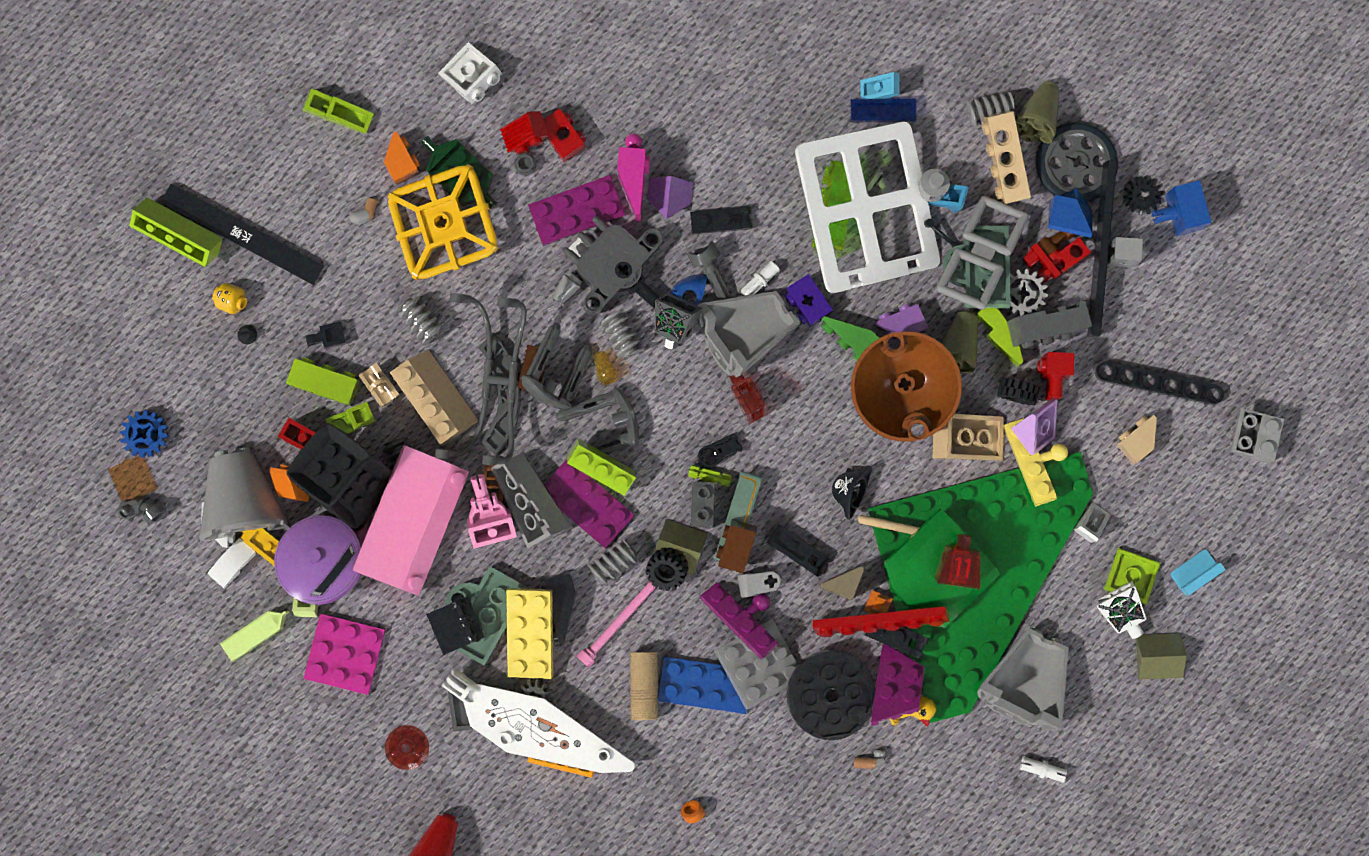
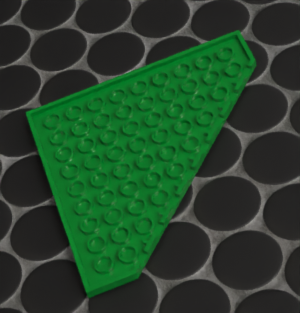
(1017, 540)

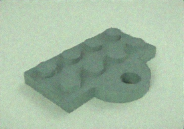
(976, 278)
(490, 608)

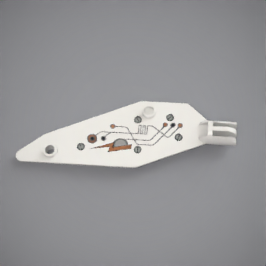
(533, 727)

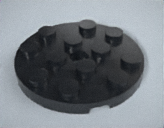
(810, 684)

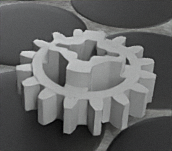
(1026, 282)

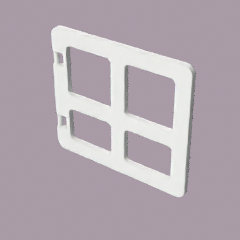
(862, 206)

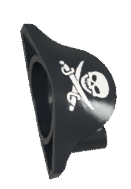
(847, 486)

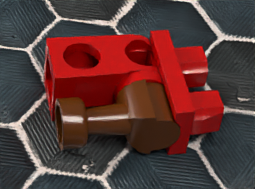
(1052, 258)

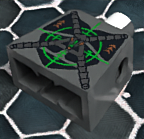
(675, 319)

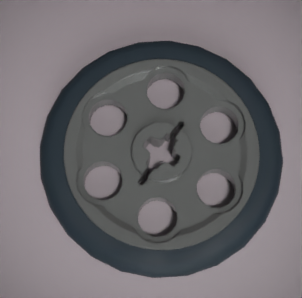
(1074, 133)

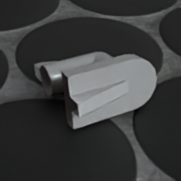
(885, 186)

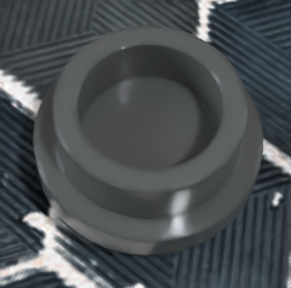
(525, 164)

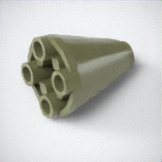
(1039, 115)

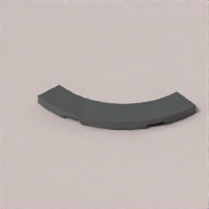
(498, 434)

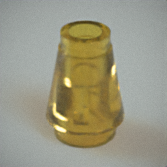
(605, 369)

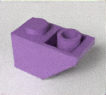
(908, 320)

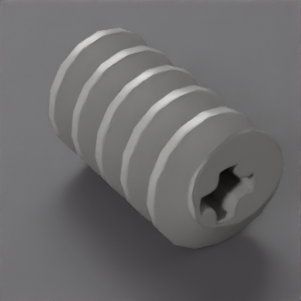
(984, 107)
(419, 319)
(621, 335)
(612, 562)

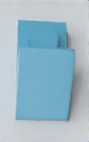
(880, 86)

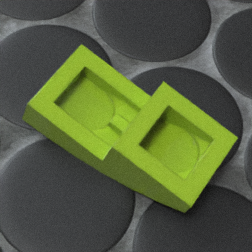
(354, 417)

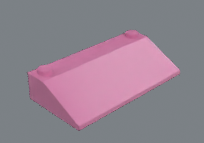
(410, 520)

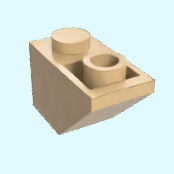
(1139, 442)

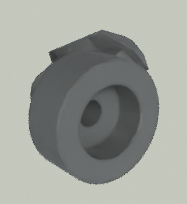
(132, 507)

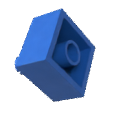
(1185, 208)

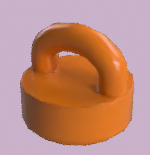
(692, 811)

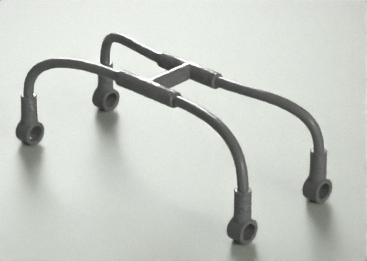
(489, 379)

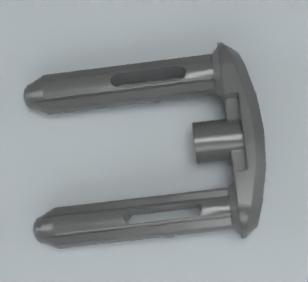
(545, 392)
(626, 416)

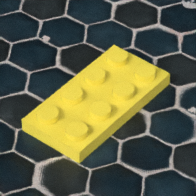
(530, 633)

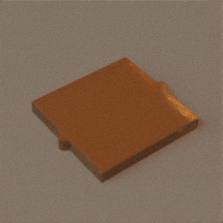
(132, 479)

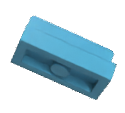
(1196, 572)

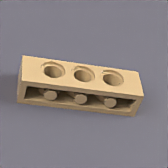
(1019, 187)

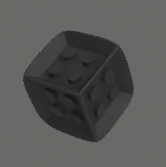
(340, 475)

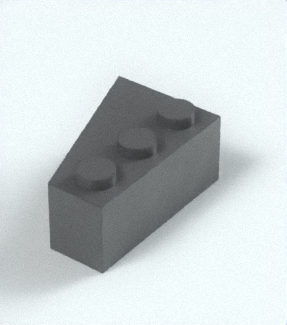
(1049, 325)

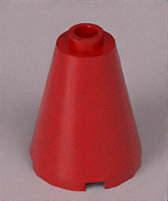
(438, 838)

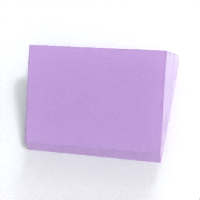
(1038, 427)

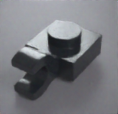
(330, 336)

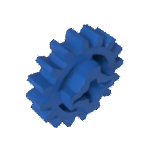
(151, 428)

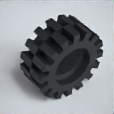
(1018, 391)
(663, 579)

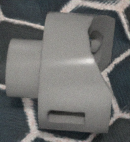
(934, 185)

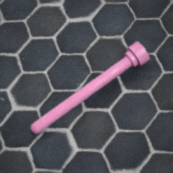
(588, 655)

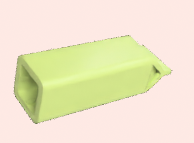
(253, 634)

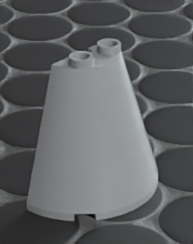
(745, 328)
(238, 497)
(1029, 682)

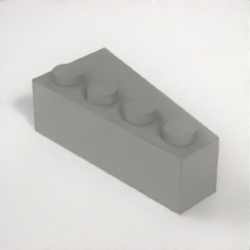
(529, 501)

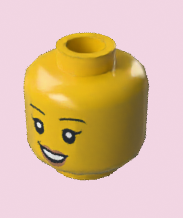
(229, 298)

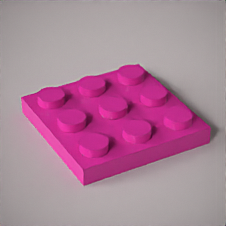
(344, 654)

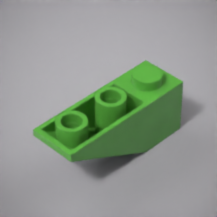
(851, 335)

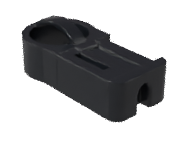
(722, 449)

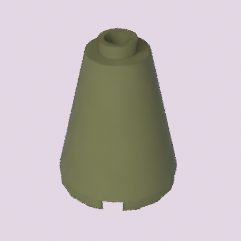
(962, 341)

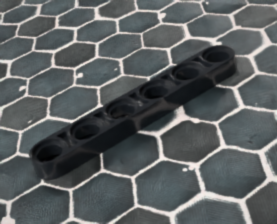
(1158, 386)

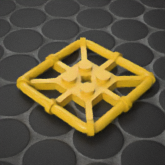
(454, 229)

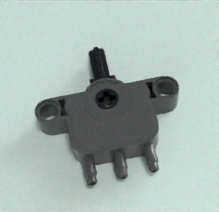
(603, 259)

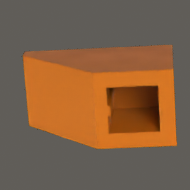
(398, 160)
(285, 487)

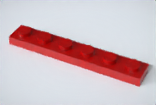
(889, 621)

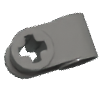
(753, 583)

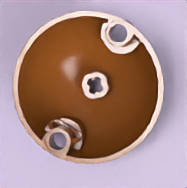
(932, 389)

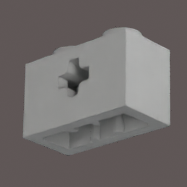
(1126, 252)

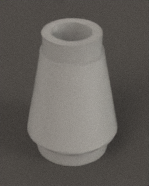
(567, 287)

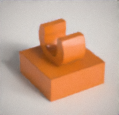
(877, 603)

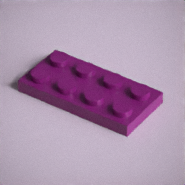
(574, 210)
(587, 504)

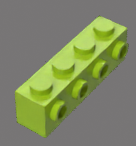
(175, 232)

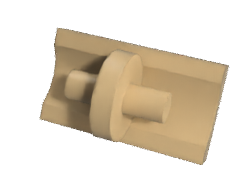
(379, 385)

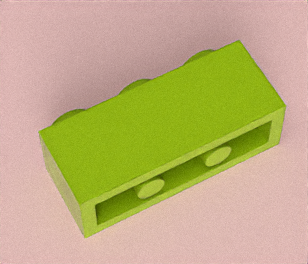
(323, 381)
(601, 467)

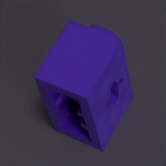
(807, 288)

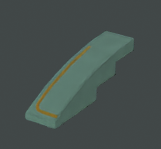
(743, 501)

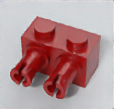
(1055, 368)

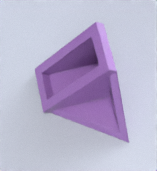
(669, 194)

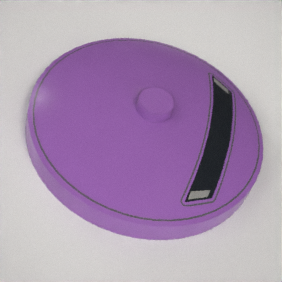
(317, 560)

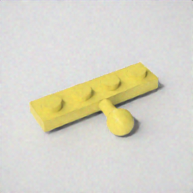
(1033, 467)

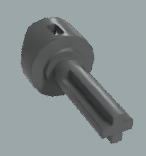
(705, 260)

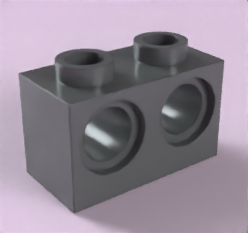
(702, 504)

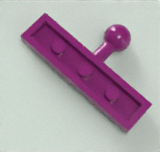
(741, 620)

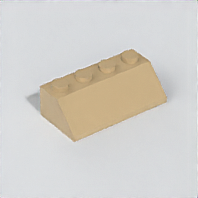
(434, 397)

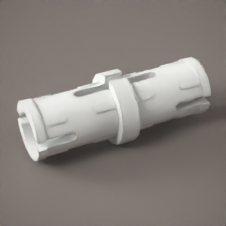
(1043, 769)

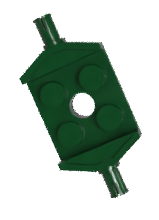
(452, 155)

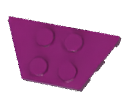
(897, 686)

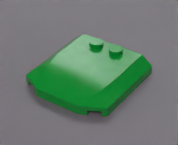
(915, 563)

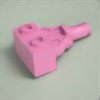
(489, 520)

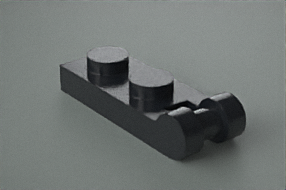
(720, 220)
(797, 550)
(901, 640)

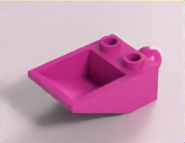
(631, 169)

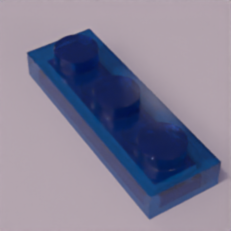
(882, 110)

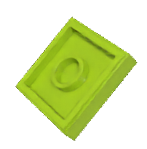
(1135, 568)

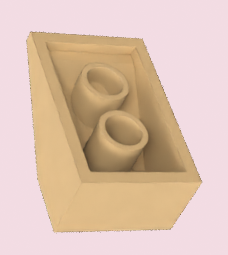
(970, 438)

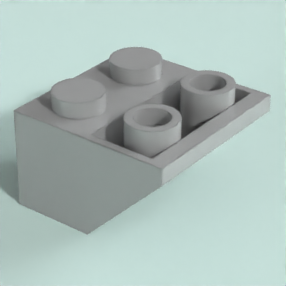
(1257, 436)

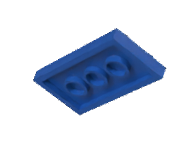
(698, 686)

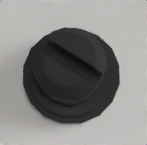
(247, 334)

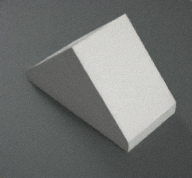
(1092, 523)

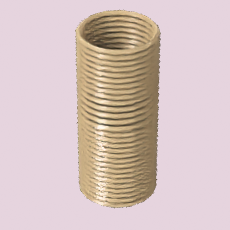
(644, 677)

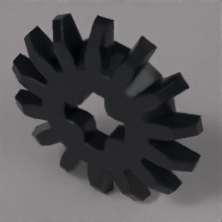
(1139, 203)

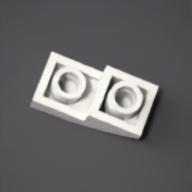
(231, 563)

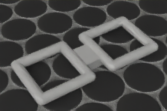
(982, 252)

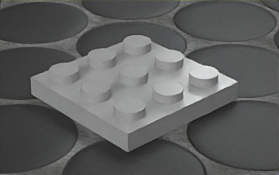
(753, 677)

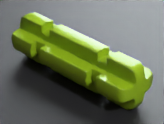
(710, 475)

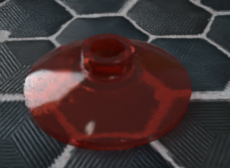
(418, 747)

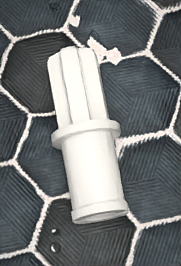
(760, 280)

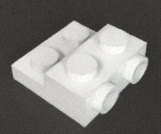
(470, 73)

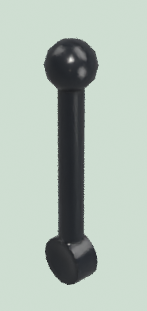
(929, 223)

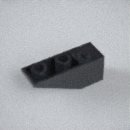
(562, 603)

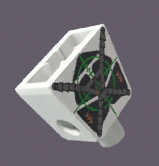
(1123, 609)

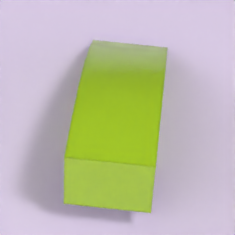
(337, 111)
(1000, 334)

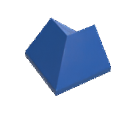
(1071, 214)

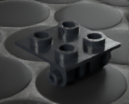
(455, 625)

